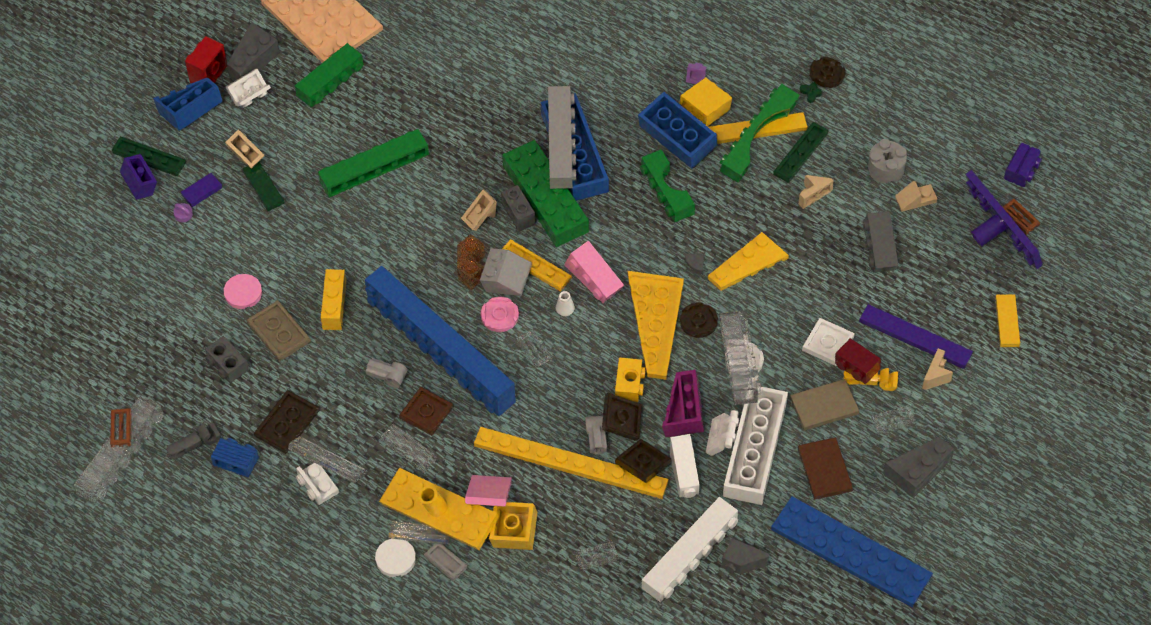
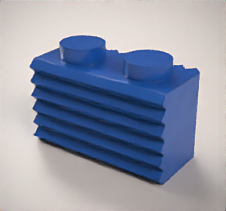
(234, 457)

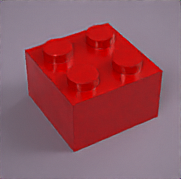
(206, 61)

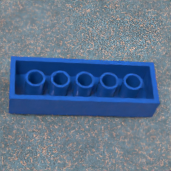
(590, 172)

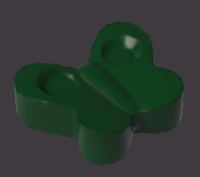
(811, 91)

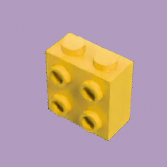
(706, 101)

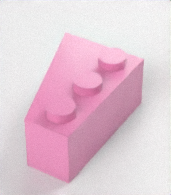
(593, 272)

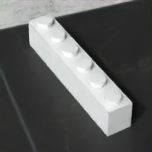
(690, 549)

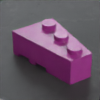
(685, 408)

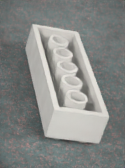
(755, 447)

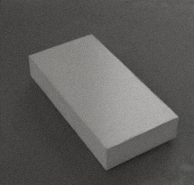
(445, 561)

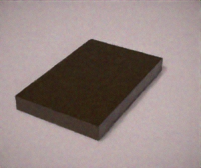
(286, 421)

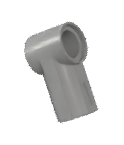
(392, 374)
(596, 435)

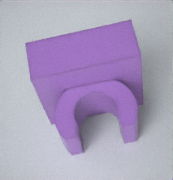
(695, 73)

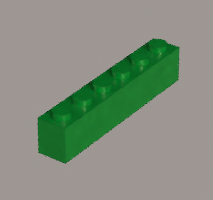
(373, 163)

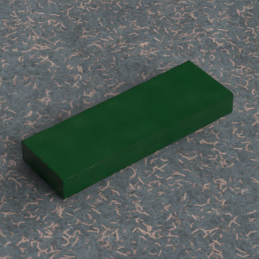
(263, 186)

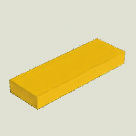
(1007, 320)

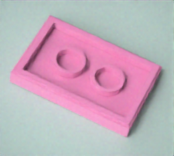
(488, 490)

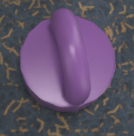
(182, 212)

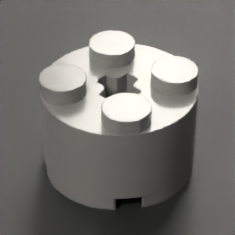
(887, 161)

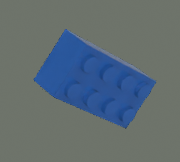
(677, 130)

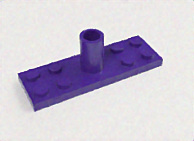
(999, 222)

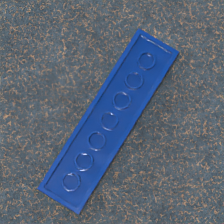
(852, 551)

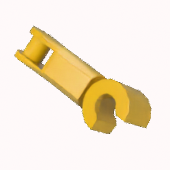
(886, 380)

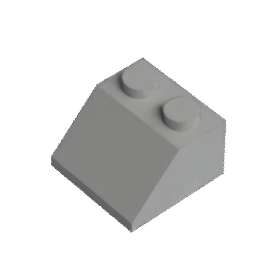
(505, 272)

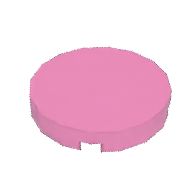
(242, 291)
(497, 319)

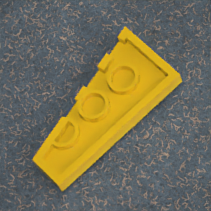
(750, 259)

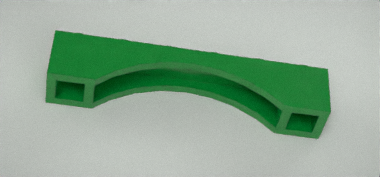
(779, 106)

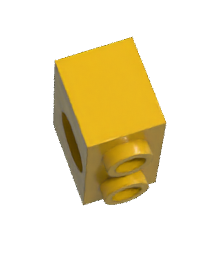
(630, 369)

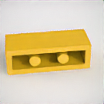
(333, 299)

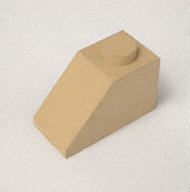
(244, 149)

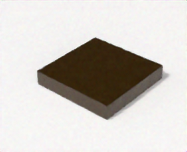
(622, 417)
(643, 460)

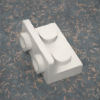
(317, 482)

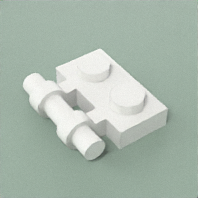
(722, 432)

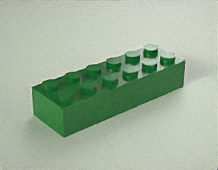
(553, 208)

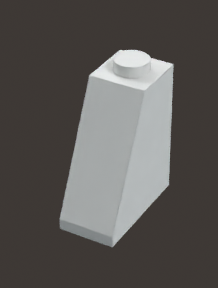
(684, 466)

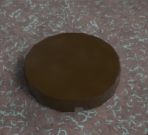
(827, 72)
(698, 320)

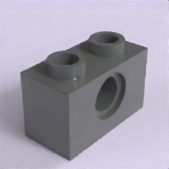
(518, 208)

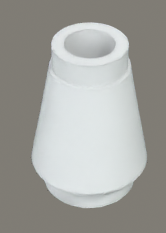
(565, 304)

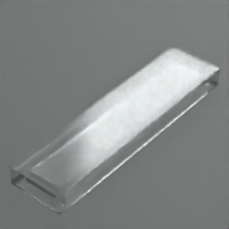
(326, 459)

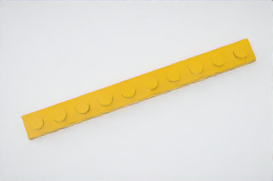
(568, 462)

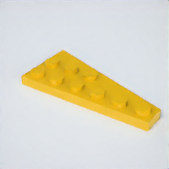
(656, 312)

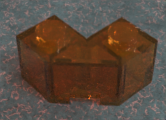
(469, 253)

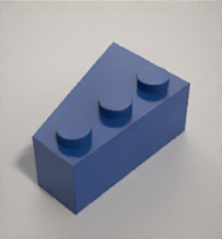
(188, 104)

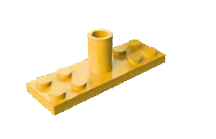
(439, 509)

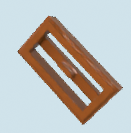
(1018, 218)
(121, 441)

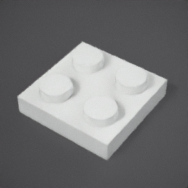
(826, 340)

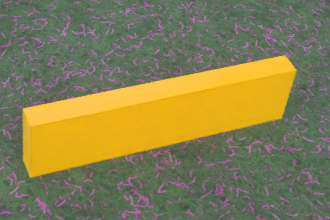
(540, 267)

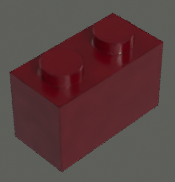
(857, 361)

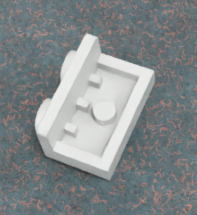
(247, 88)

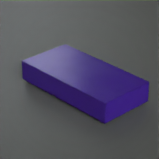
(201, 190)

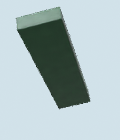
(800, 152)
(153, 157)

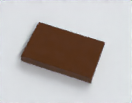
(825, 468)

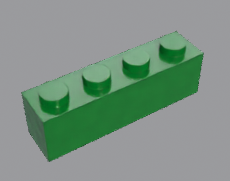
(329, 75)

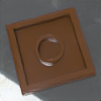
(426, 411)

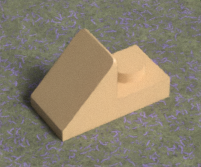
(815, 189)
(915, 196)
(482, 207)
(936, 373)

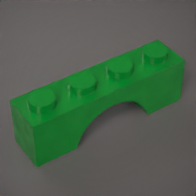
(677, 203)

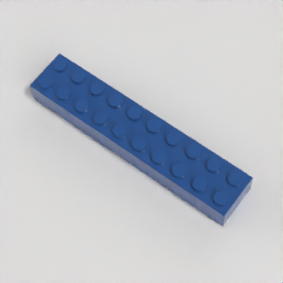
(440, 341)

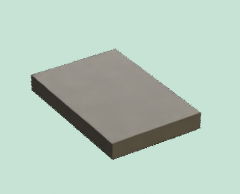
(278, 330)
(824, 404)

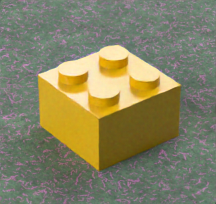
(514, 526)

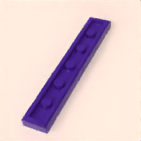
(915, 336)

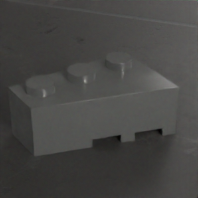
(919, 466)

